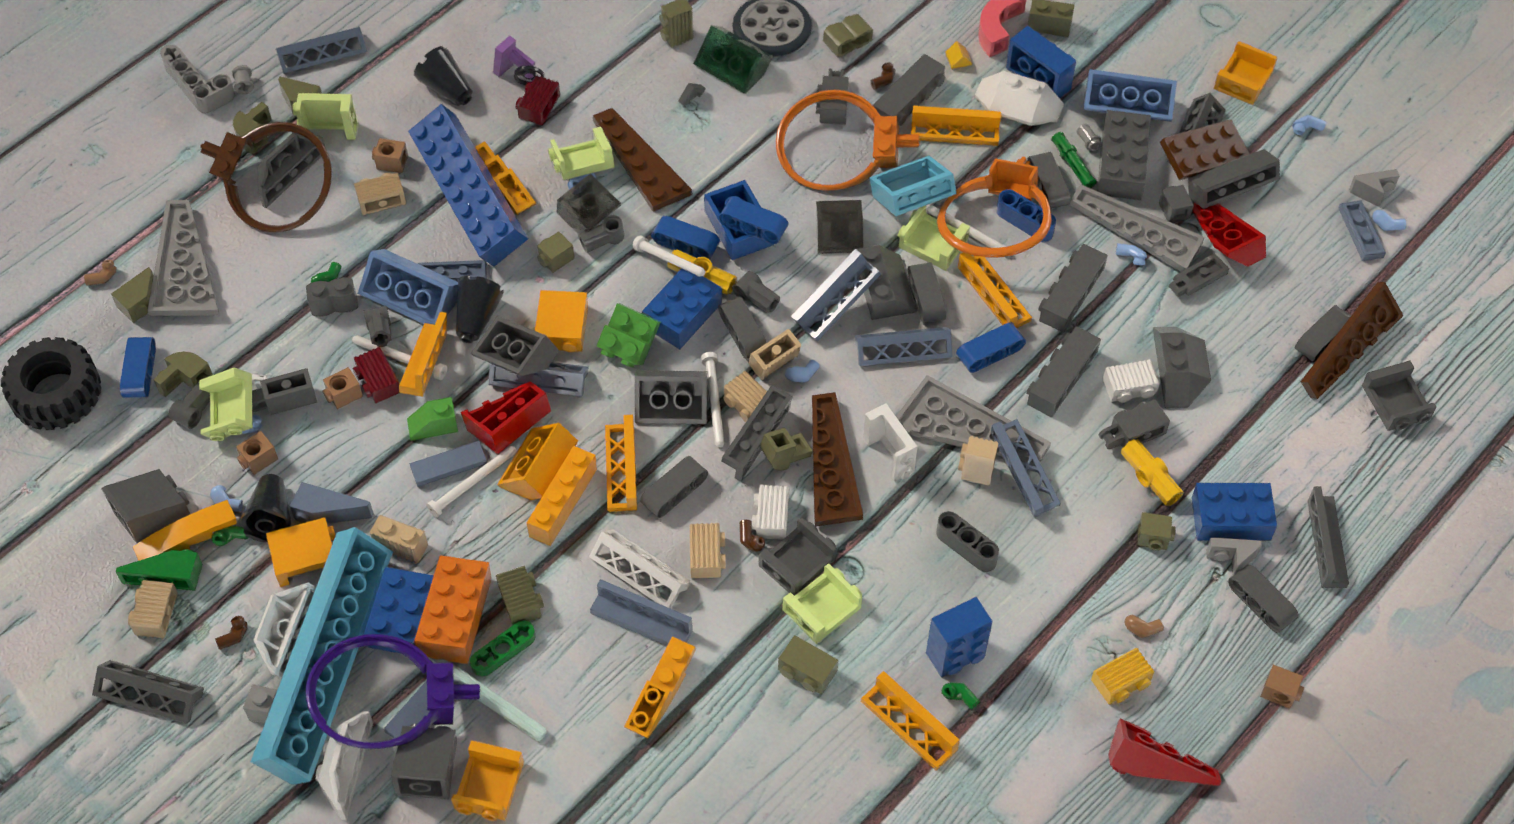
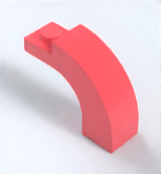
(991, 34)

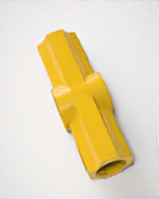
(712, 273)
(1152, 472)

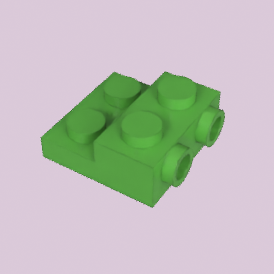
(628, 335)

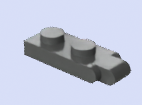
(1199, 276)

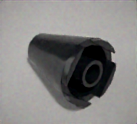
(444, 76)
(475, 306)
(266, 509)

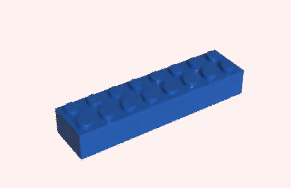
(468, 185)

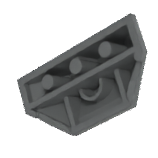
(285, 166)
(1181, 365)

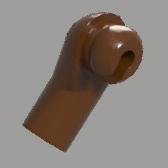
(886, 76)
(749, 540)
(236, 634)

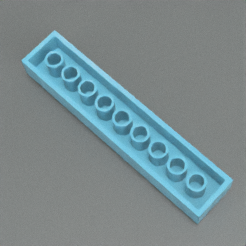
(337, 612)

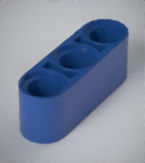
(1023, 213)
(753, 220)
(685, 237)
(991, 347)
(137, 367)

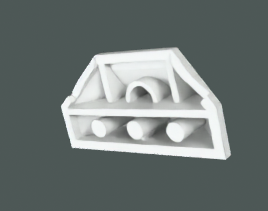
(1019, 98)
(282, 625)
(343, 763)

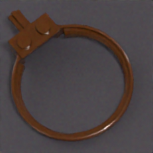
(228, 155)

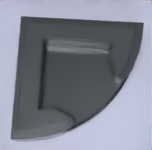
(690, 92)

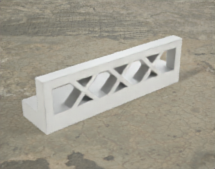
(645, 561)

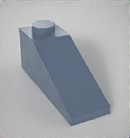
(317, 503)

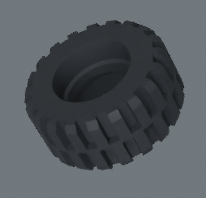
(41, 361)

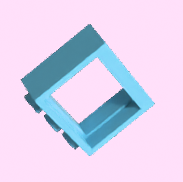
(913, 185)

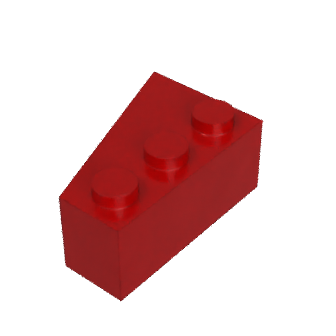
(508, 417)

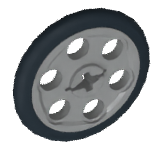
(773, 25)

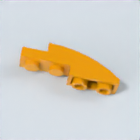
(661, 688)

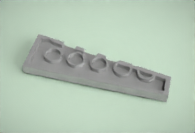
(1155, 235)

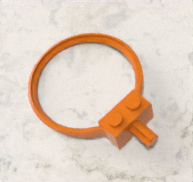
(885, 143)
(1002, 175)

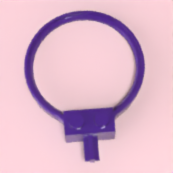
(440, 688)

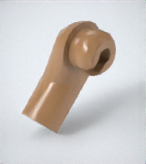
(102, 276)
(1142, 628)

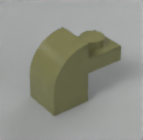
(253, 119)
(181, 368)
(784, 449)

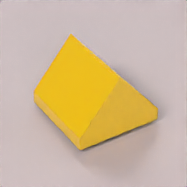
(958, 56)

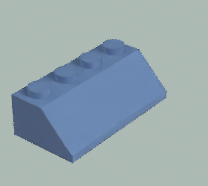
(1130, 94)
(407, 287)

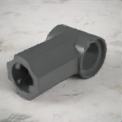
(603, 234)
(751, 288)
(378, 325)
(188, 411)

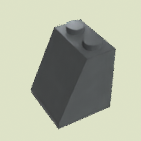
(146, 503)
(425, 764)

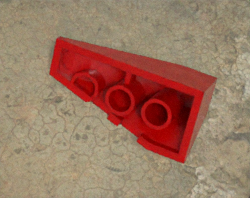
(1231, 234)
(1141, 756)

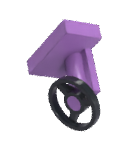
(507, 55)

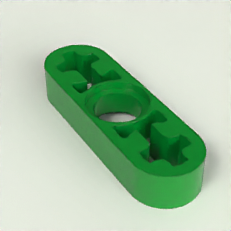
(483, 653)

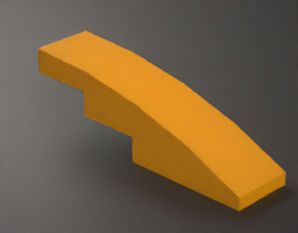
(506, 180)
(187, 531)

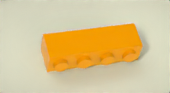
(561, 496)

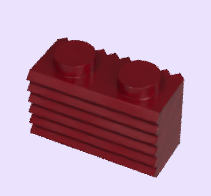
(538, 100)
(376, 374)

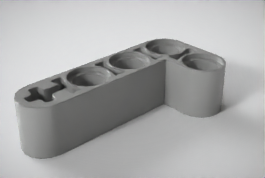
(203, 94)

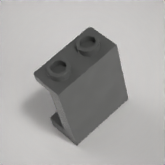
(1397, 396)
(798, 557)

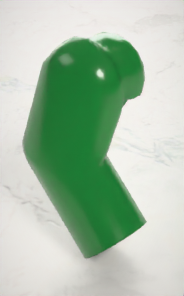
(329, 275)
(227, 534)
(960, 691)

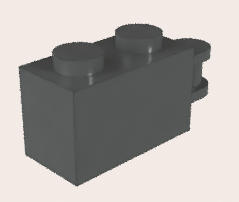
(833, 110)
(284, 392)
(1141, 423)

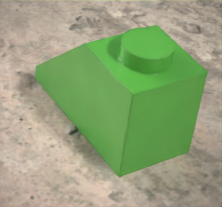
(433, 419)

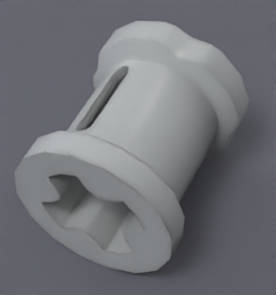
(242, 78)

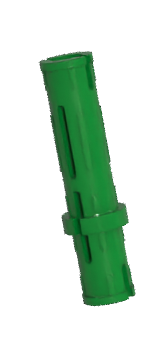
(1069, 154)

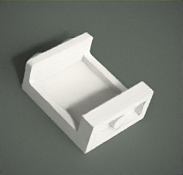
(884, 426)

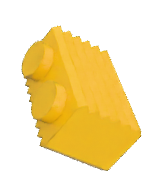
(1123, 676)

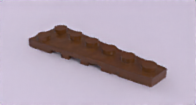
(648, 171)
(1371, 318)
(833, 475)

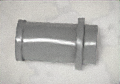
(1092, 141)

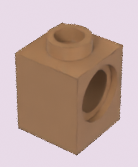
(390, 155)
(342, 379)
(256, 444)
(1282, 686)

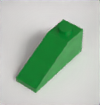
(173, 567)

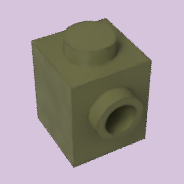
(555, 252)
(1155, 531)

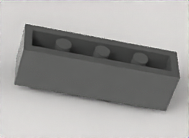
(911, 89)
(1234, 178)
(1072, 288)
(1063, 371)

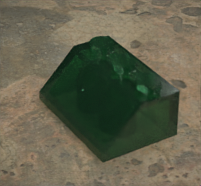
(732, 59)

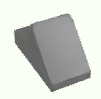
(1373, 185)
(1237, 550)

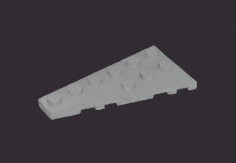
(181, 274)
(951, 418)

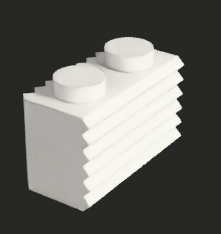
(1131, 381)
(772, 512)

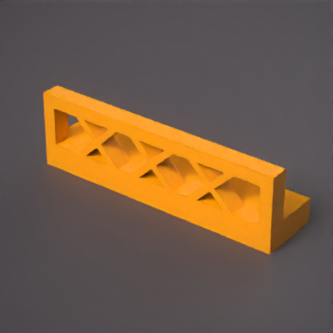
(955, 121)
(990, 293)
(424, 357)
(629, 462)
(917, 714)

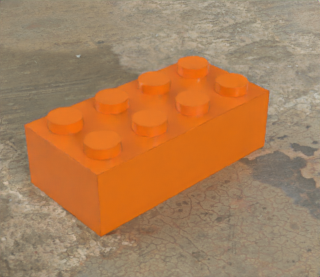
(453, 609)

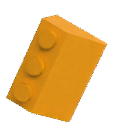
(537, 461)

